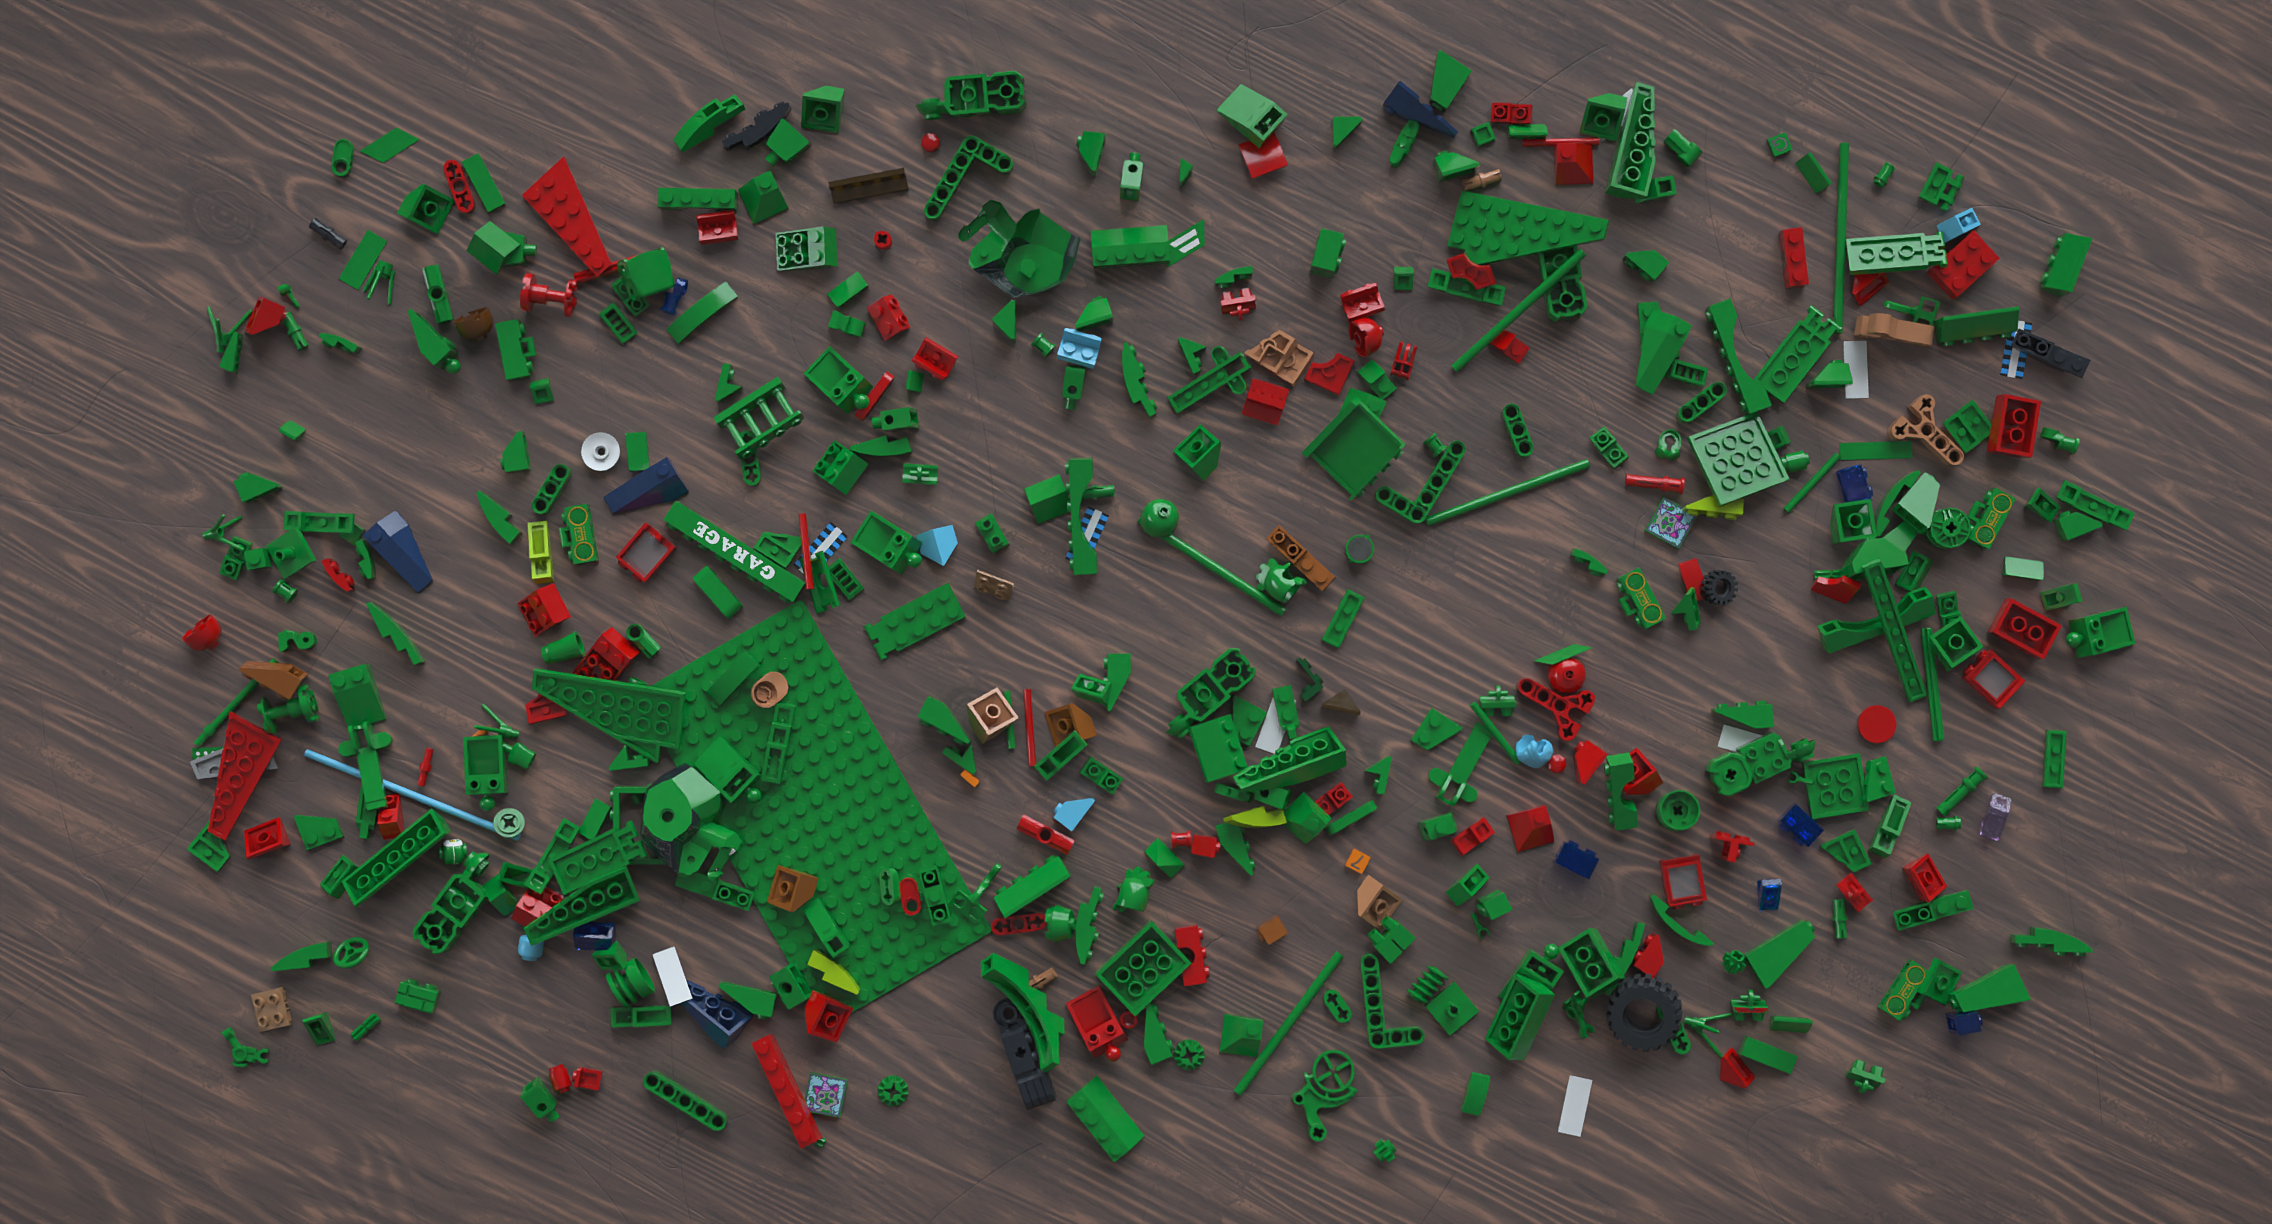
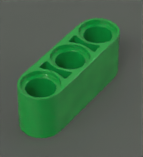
(1709, 398)
(1516, 440)
(543, 494)
(717, 592)

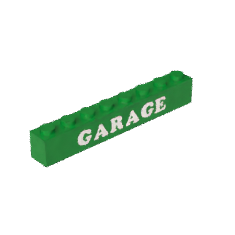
(736, 552)

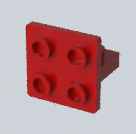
(1265, 401)
(1730, 848)

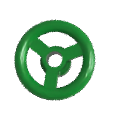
(353, 957)

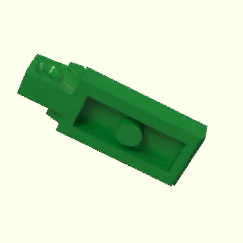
(1286, 710)
(365, 820)

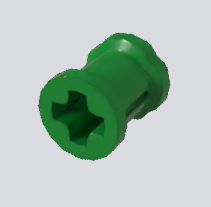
(1043, 345)
(1434, 445)
(285, 591)

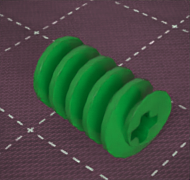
(1427, 984)

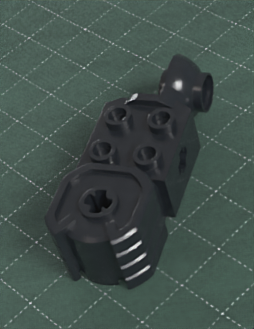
(1033, 1083)

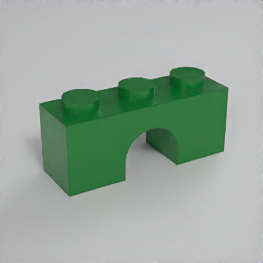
(1493, 904)

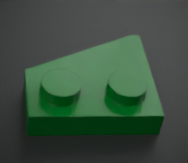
(1246, 719)
(210, 849)

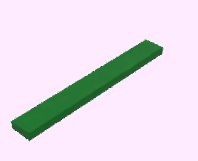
(1894, 630)

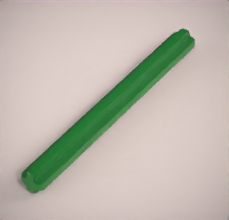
(1932, 685)

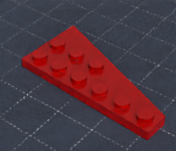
(564, 209)
(242, 764)

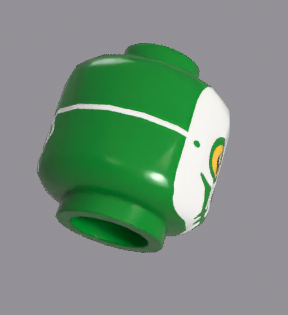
(453, 852)

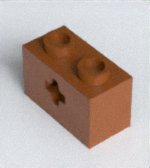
(1271, 930)

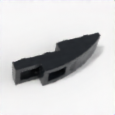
(765, 125)
(2050, 354)

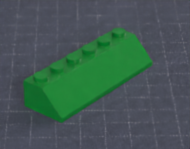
(395, 857)

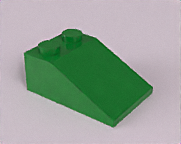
(357, 695)

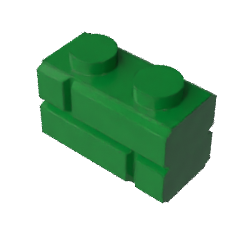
(418, 996)

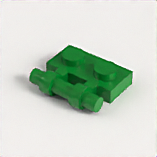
(1936, 183)

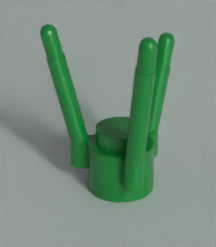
(381, 270)

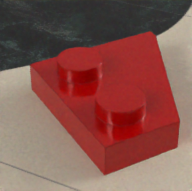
(543, 709)

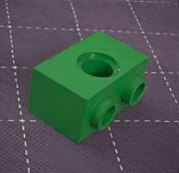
(790, 975)

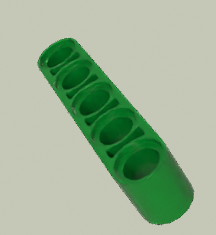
(695, 1101)

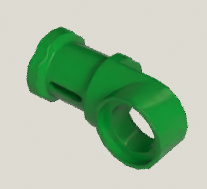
(2061, 441)

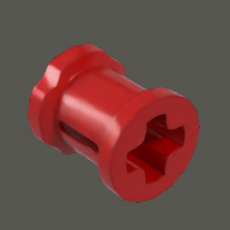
(884, 234)
(1181, 839)

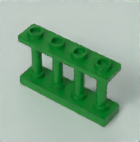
(743, 408)

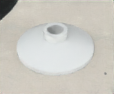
(591, 449)

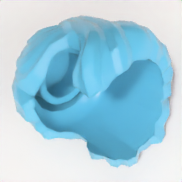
(1533, 753)

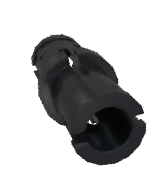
(328, 233)

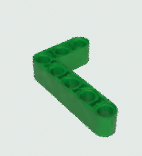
(961, 172)
(1428, 488)
(1377, 1009)

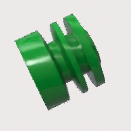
(1942, 538)
(1688, 810)
(627, 984)

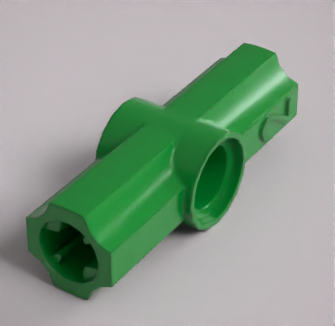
(435, 282)

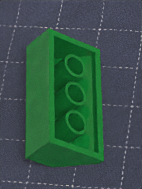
(1130, 247)
(1976, 325)
(1031, 886)
(1519, 1017)
(1105, 1118)

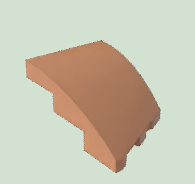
(1282, 357)

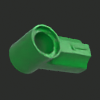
(1686, 151)
(644, 641)

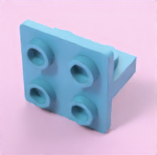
(1079, 348)

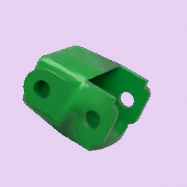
(646, 273)

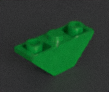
(935, 895)

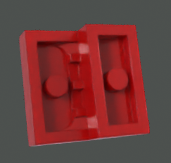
(1263, 159)

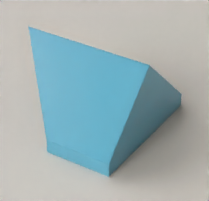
(938, 543)

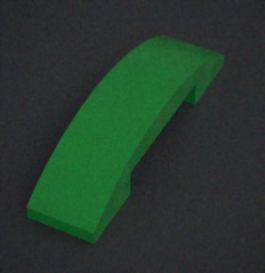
(1463, 288)
(701, 311)
(1905, 482)
(2095, 506)
(319, 522)
(561, 842)
(1660, 907)

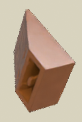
(280, 677)

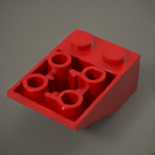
(608, 657)

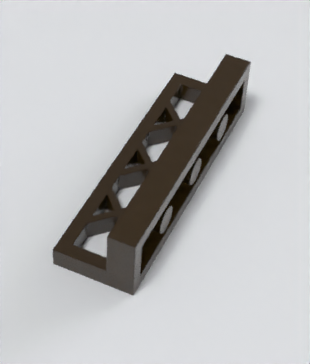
(868, 185)

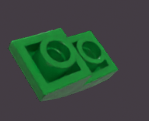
(1227, 279)
(636, 306)
(331, 340)
(1608, 447)
(235, 560)
(367, 565)
(1593, 565)
(1947, 607)
(1101, 775)
(1476, 1093)

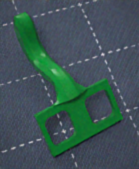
(1916, 311)
(973, 899)

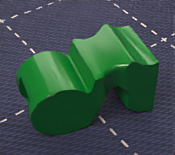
(847, 324)
(303, 640)

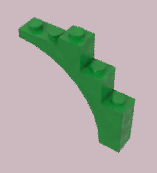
(1031, 1003)

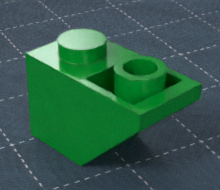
(1659, 189)
(1648, 263)

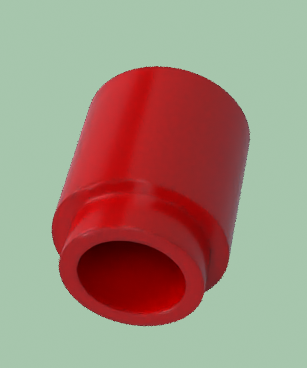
(560, 1078)

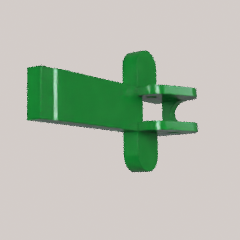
(1212, 380)
(368, 762)
(1462, 767)

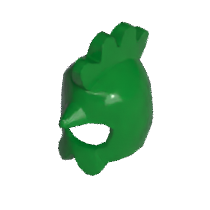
(1278, 581)
(1134, 890)

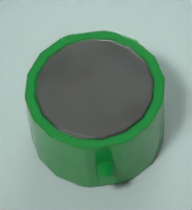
(1359, 549)

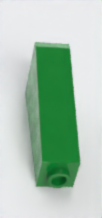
(1778, 952)
(1994, 989)

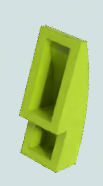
(540, 552)
(1257, 818)
(833, 971)

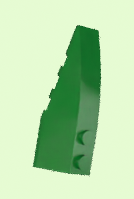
(1634, 152)
(1298, 762)
(584, 905)

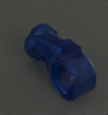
(672, 299)

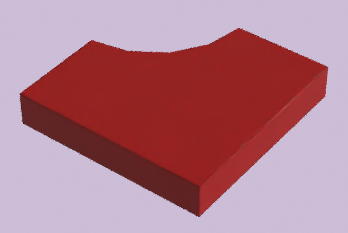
(1330, 375)
(1839, 589)

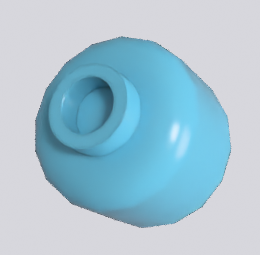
(527, 951)

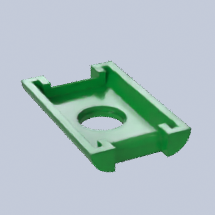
(820, 595)

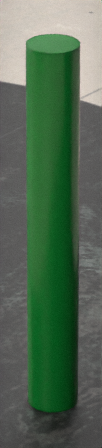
(1010, 730)

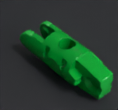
(1404, 143)

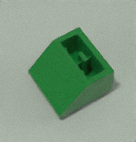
(840, 467)

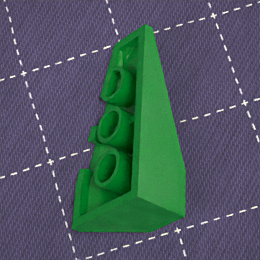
(1661, 343)

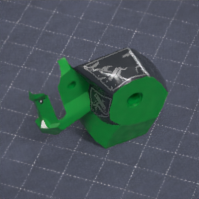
(1020, 255)
(680, 825)

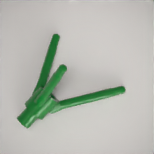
(222, 337)
(217, 532)
(504, 730)
(1699, 1024)

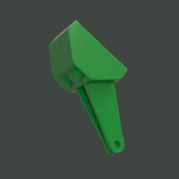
(1889, 549)

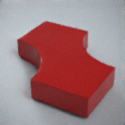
(1479, 275)

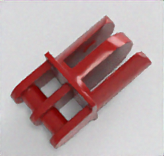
(1401, 373)

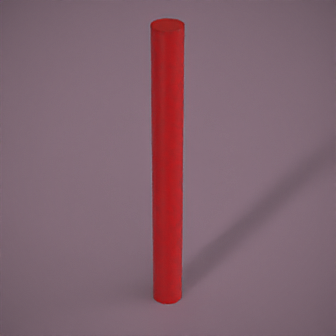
(1552, 142)
(806, 551)
(1029, 727)

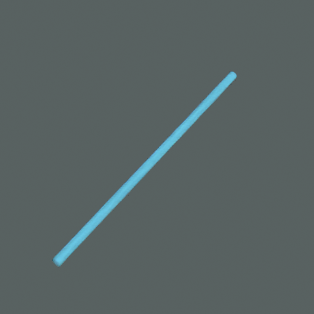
(406, 792)

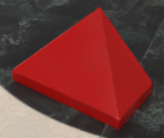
(1868, 285)
(1734, 1070)

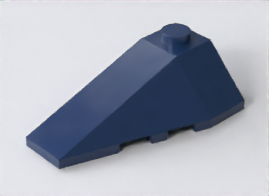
(1406, 105)
(651, 487)
(397, 545)
(717, 1017)

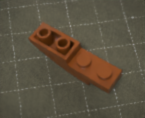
(1300, 558)

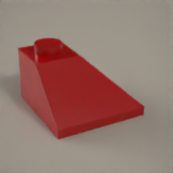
(1573, 164)
(265, 315)
(1587, 760)
(1645, 776)
(1531, 827)
(826, 1016)

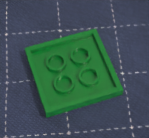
(1836, 786)

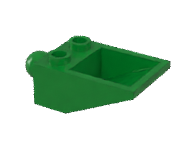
(433, 346)
(839, 381)
(887, 543)
(2100, 632)
(484, 763)
(727, 769)
(1537, 970)

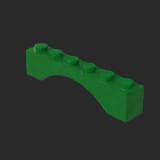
(1723, 319)
(1084, 556)
(1841, 634)

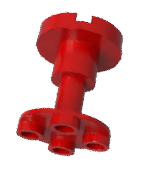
(541, 294)

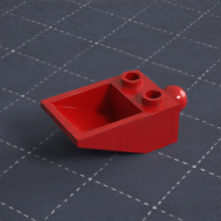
(1097, 1023)

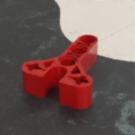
(1561, 717)

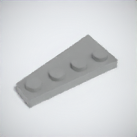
(209, 765)

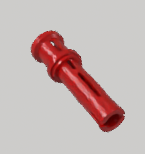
(1667, 483)

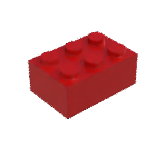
(1965, 265)
(2014, 426)
(2024, 628)

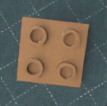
(990, 584)
(271, 1009)

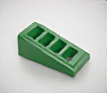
(608, 309)
(231, 357)
(1675, 375)
(854, 592)

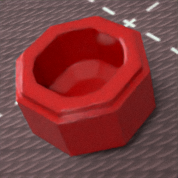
(930, 142)
(1557, 763)
(1128, 1020)

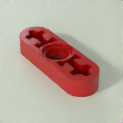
(459, 201)
(875, 395)
(1004, 921)

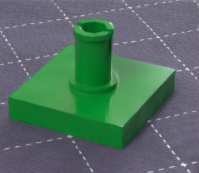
(291, 553)
(1451, 1008)

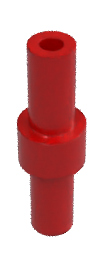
(425, 767)

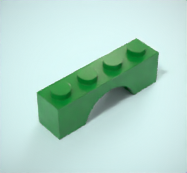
(697, 199)
(1619, 773)

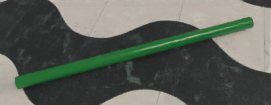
(1841, 234)

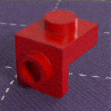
(587, 1078)

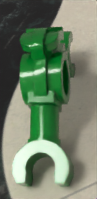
(1575, 1009)
(242, 1053)

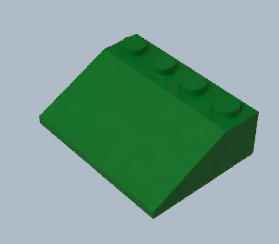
(1142, 967)

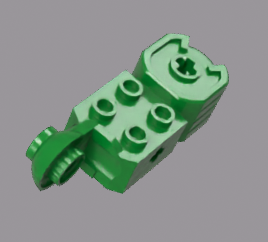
(977, 95)
(1567, 287)
(1210, 690)
(1756, 762)
(453, 907)

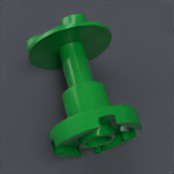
(302, 705)

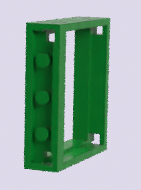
(615, 816)

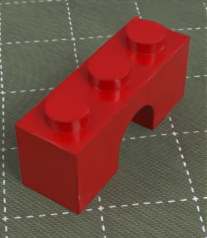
(1795, 258)
(1190, 937)

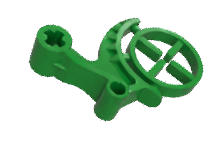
(1312, 1100)

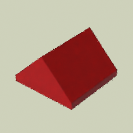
(265, 838)
(1924, 878)

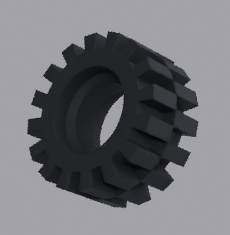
(1728, 587)

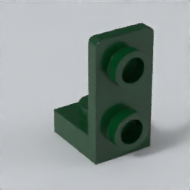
(1310, 690)

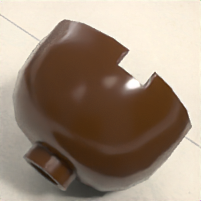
(475, 324)

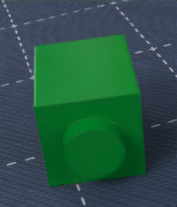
(257, 559)

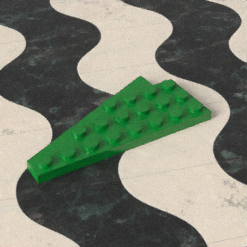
(1506, 229)
(628, 712)

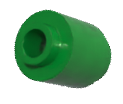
(1795, 461)

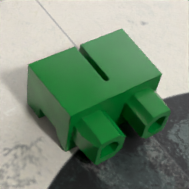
(992, 533)
(1394, 931)

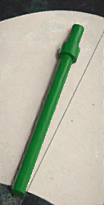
(210, 729)

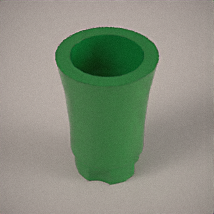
(563, 649)

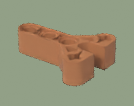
(1889, 328)
(1925, 418)

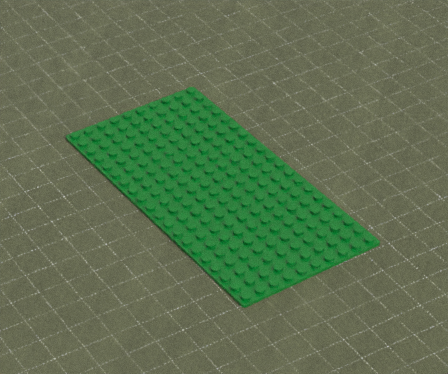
(833, 815)

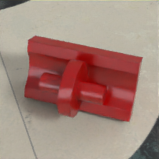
(1238, 306)
(1854, 892)

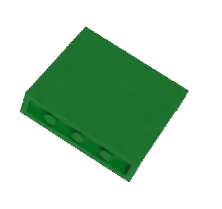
(1355, 447)

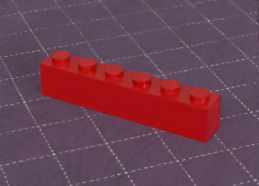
(786, 1090)

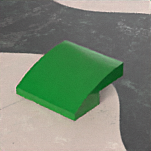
(1968, 426)

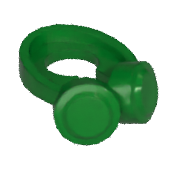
(1661, 450)

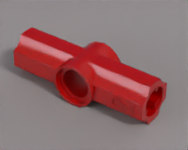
(1057, 840)

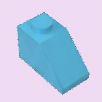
(1958, 224)
(1072, 812)

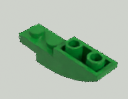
(701, 124)
(1133, 373)
(717, 890)
(1937, 908)
(1084, 931)
(2058, 942)

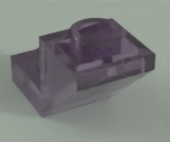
(1996, 817)

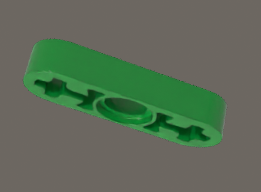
(756, 462)
(1351, 817)
(1684, 1038)

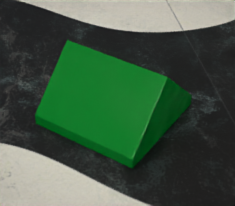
(492, 247)
(1006, 321)
(1048, 498)

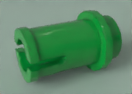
(1881, 179)
(1948, 823)

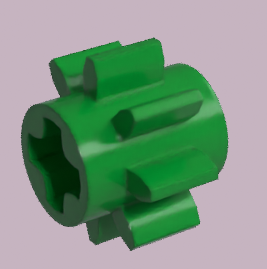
(1734, 962)
(1385, 1150)

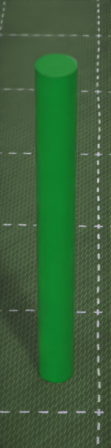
(1812, 482)
(1494, 731)

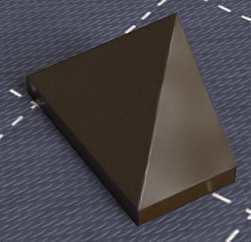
(1342, 702)

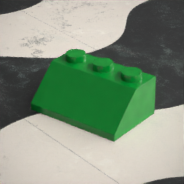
(2065, 264)
(1218, 748)

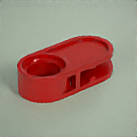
(909, 892)

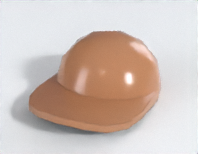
(769, 689)

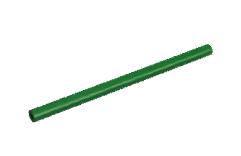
(1519, 310)
(1507, 492)
(1223, 573)
(1288, 1023)

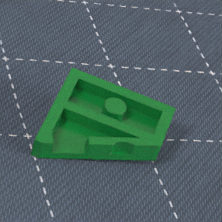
(778, 547)
(1434, 730)
(1878, 779)
(318, 830)
(1848, 850)

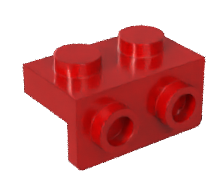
(717, 227)
(1362, 302)
(888, 317)
(935, 359)

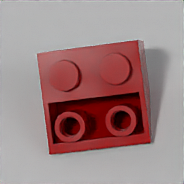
(544, 609)
(534, 905)

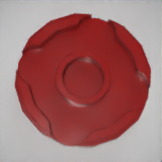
(1876, 724)

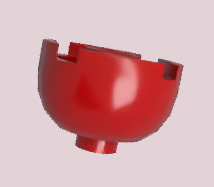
(1366, 335)
(204, 634)
(1558, 679)

